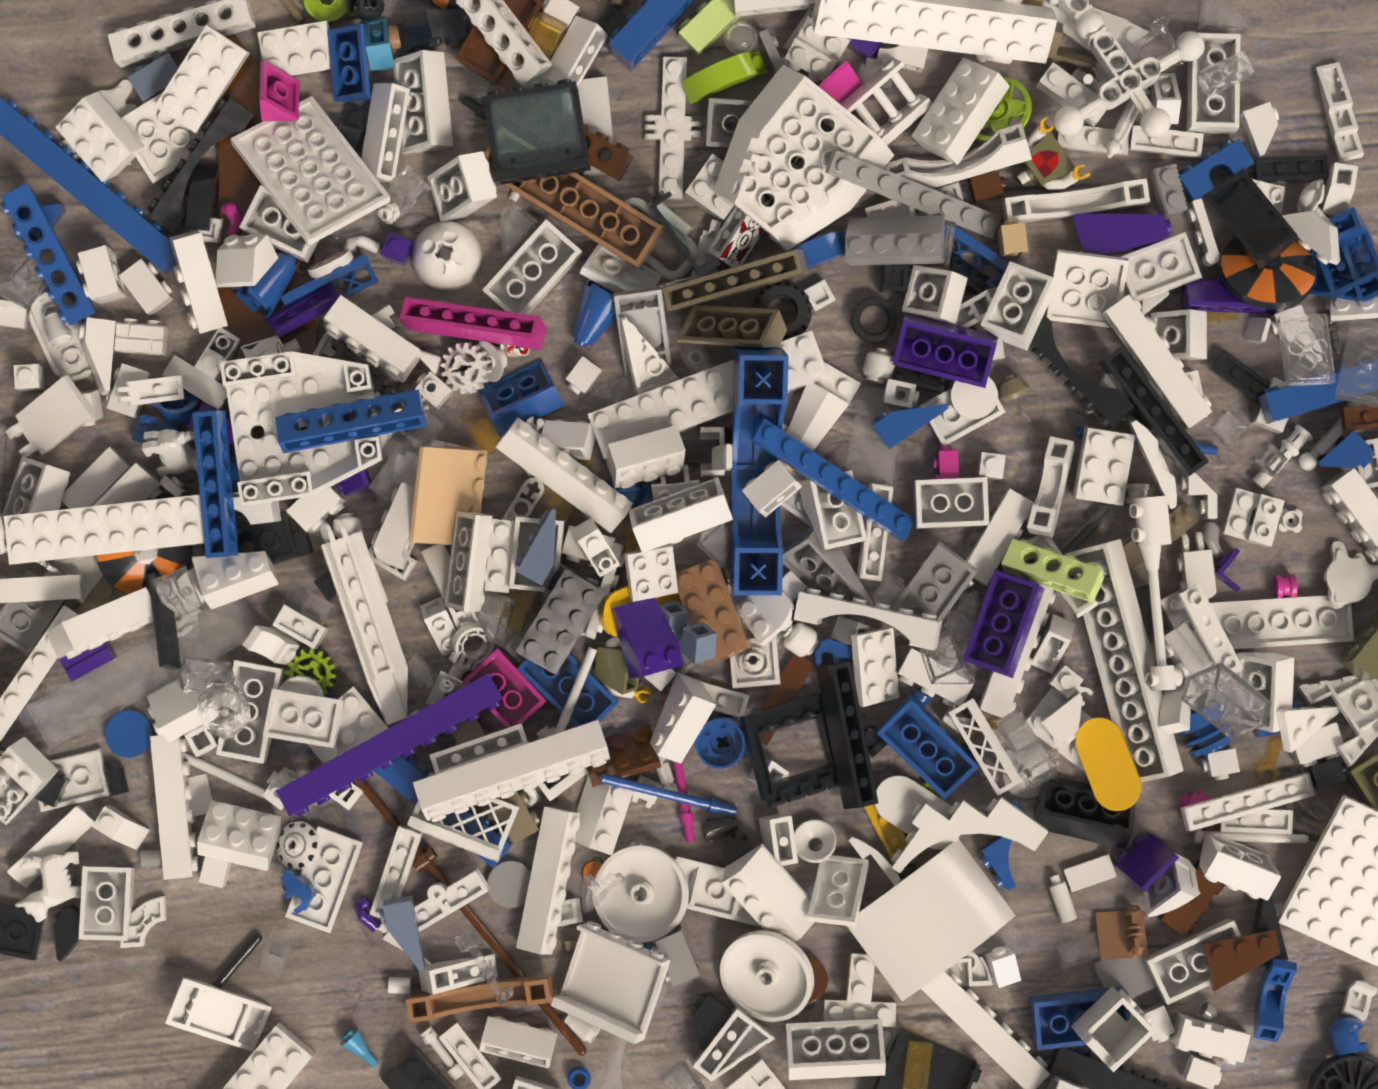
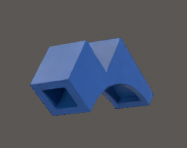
(996, 856)

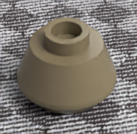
(1012, 388)

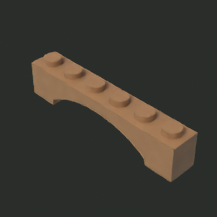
(526, 991)

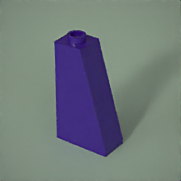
(1120, 232)

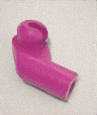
(235, 217)

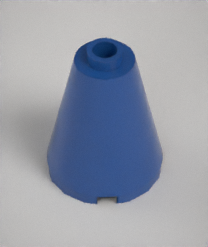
(270, 287)
(594, 314)

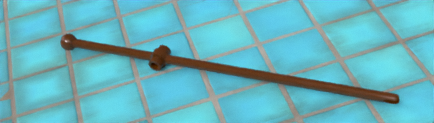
(425, 860)

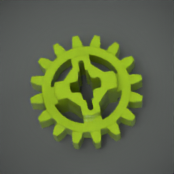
(315, 664)

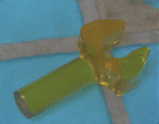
(1270, 764)

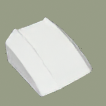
(1172, 888)

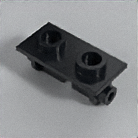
(976, 278)

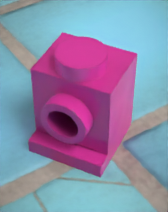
(946, 463)

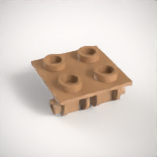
(1121, 934)

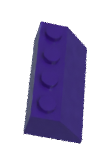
(1215, 297)
(945, 350)

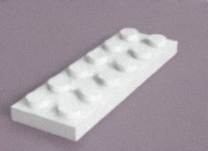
(1284, 622)

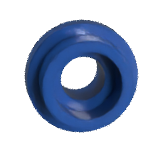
(579, 1070)

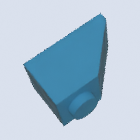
(378, 44)

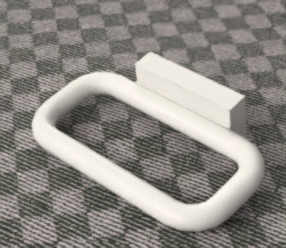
(681, 229)

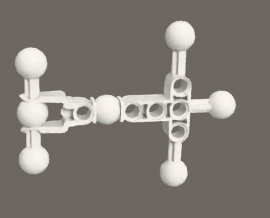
(1091, 27)

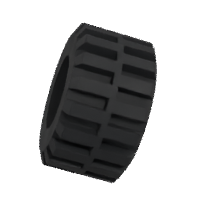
(793, 294)

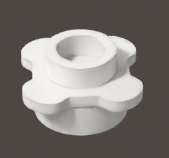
(1296, 523)

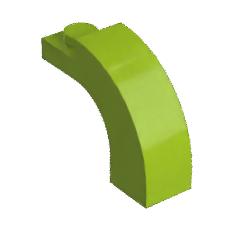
(723, 75)

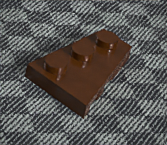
(1238, 955)

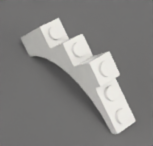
(934, 826)

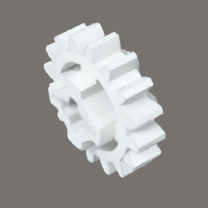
(460, 357)

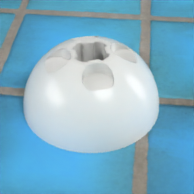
(452, 267)

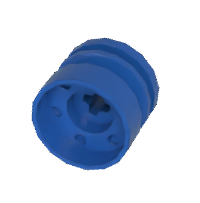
(1204, 735)
(709, 747)

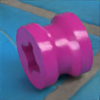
(1285, 585)

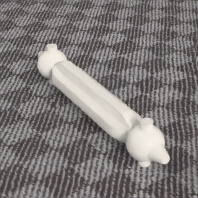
(1123, 127)

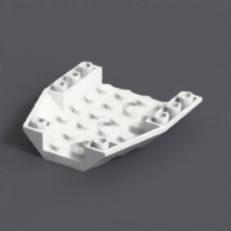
(785, 125)
(293, 383)

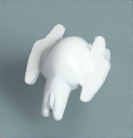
(1312, 197)

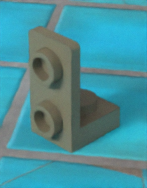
(1059, 53)

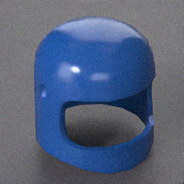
(1344, 1035)

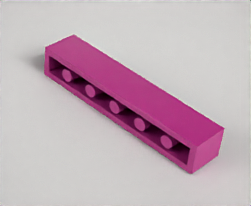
(473, 323)

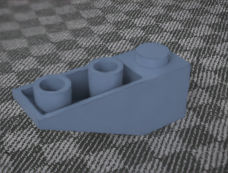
(541, 555)

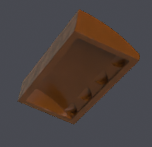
(482, 57)

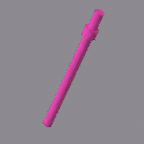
(686, 815)

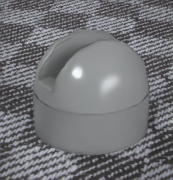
(1207, 1011)

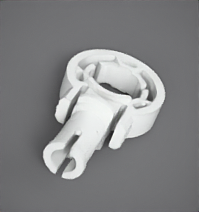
(467, 660)

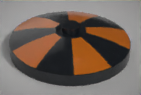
(1275, 286)
(130, 570)

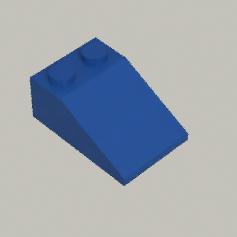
(903, 423)

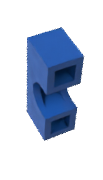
(1230, 158)

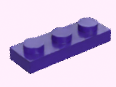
(303, 311)

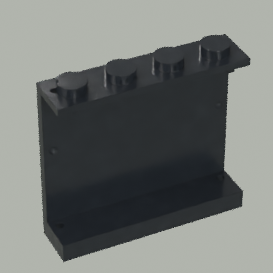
(946, 1070)

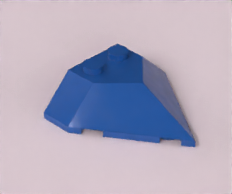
(1357, 271)

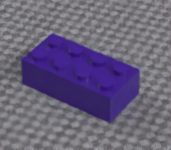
(1003, 624)

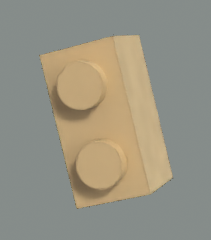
(1012, 240)

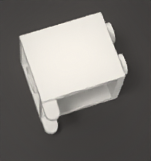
(1109, 1033)

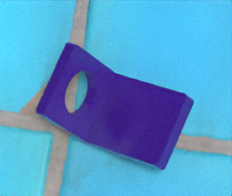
(1223, 563)

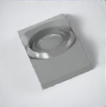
(646, 312)

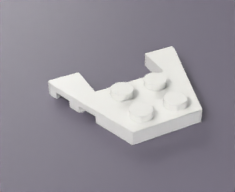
(1358, 705)

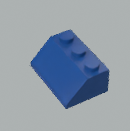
(349, 64)
(521, 395)

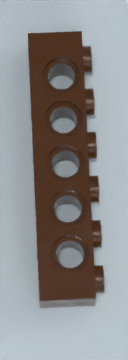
(619, 158)

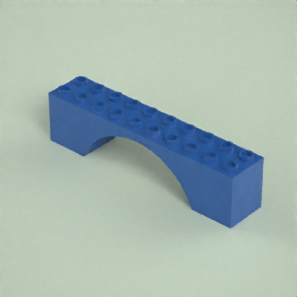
(755, 540)

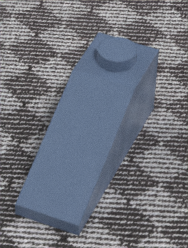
(403, 926)

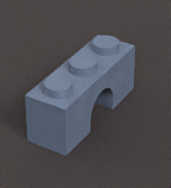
(696, 640)

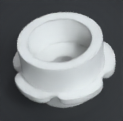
(389, 212)

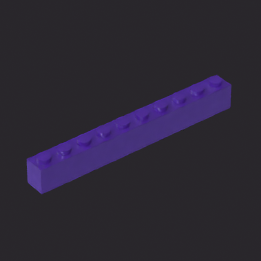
(389, 744)

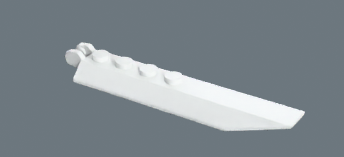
(367, 619)

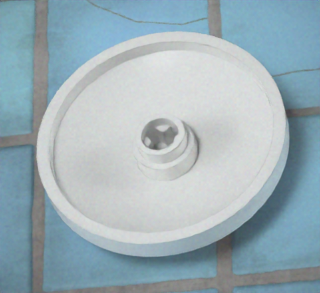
(649, 899)
(767, 976)

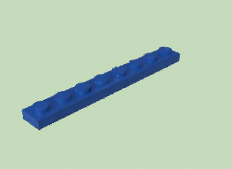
(832, 479)

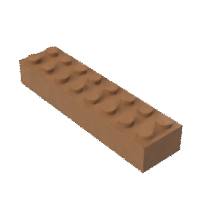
(592, 213)

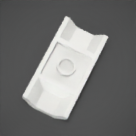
(709, 894)

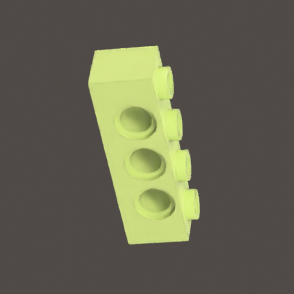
(1084, 587)

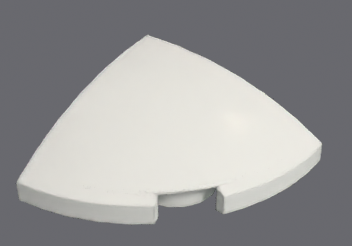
(971, 971)

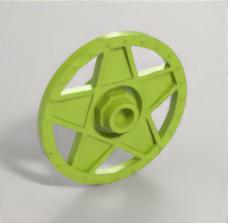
(1008, 109)

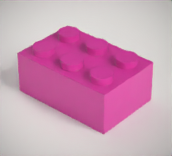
(519, 695)

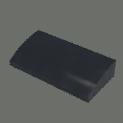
(1250, 218)

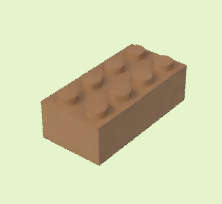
(710, 600)

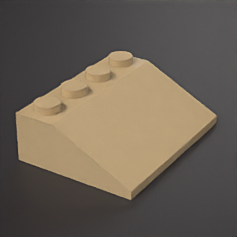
(446, 482)

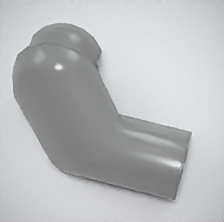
(1211, 538)

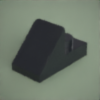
(354, 126)

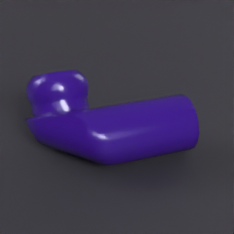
(363, 916)

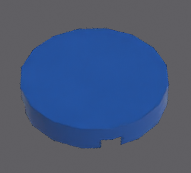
(129, 733)

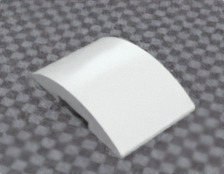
(930, 920)

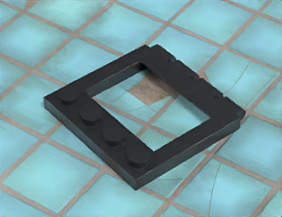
(781, 717)

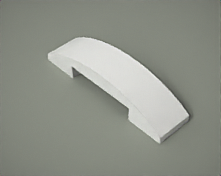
(865, 849)

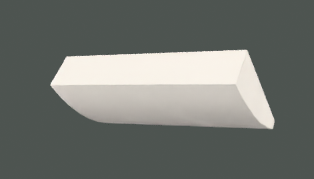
(596, 113)

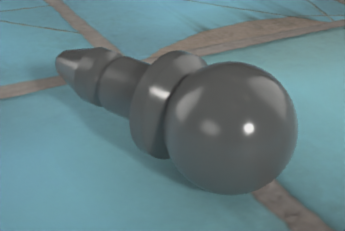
(1333, 329)

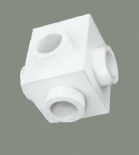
(277, 781)

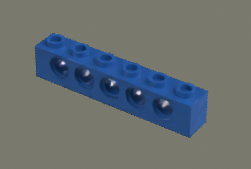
(11, 204)
(341, 430)
(215, 484)

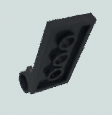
(276, 540)

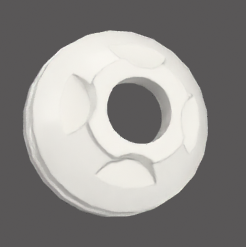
(815, 830)

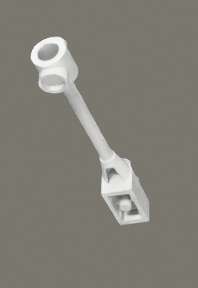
(1151, 533)

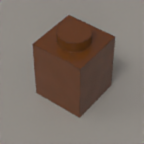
(986, 187)

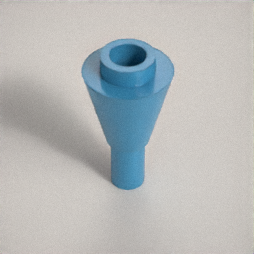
(354, 1042)

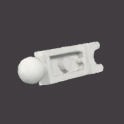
(1308, 460)

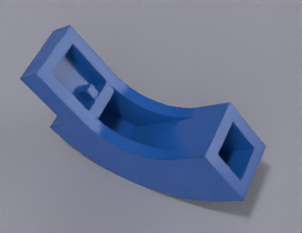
(823, 249)
(1271, 999)

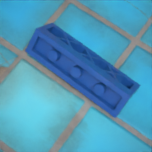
(981, 252)
(336, 275)

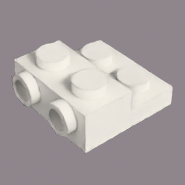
(816, 52)

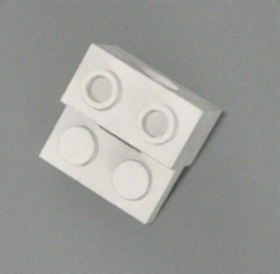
(1264, 519)

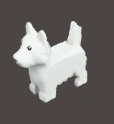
(173, 450)
(55, 883)

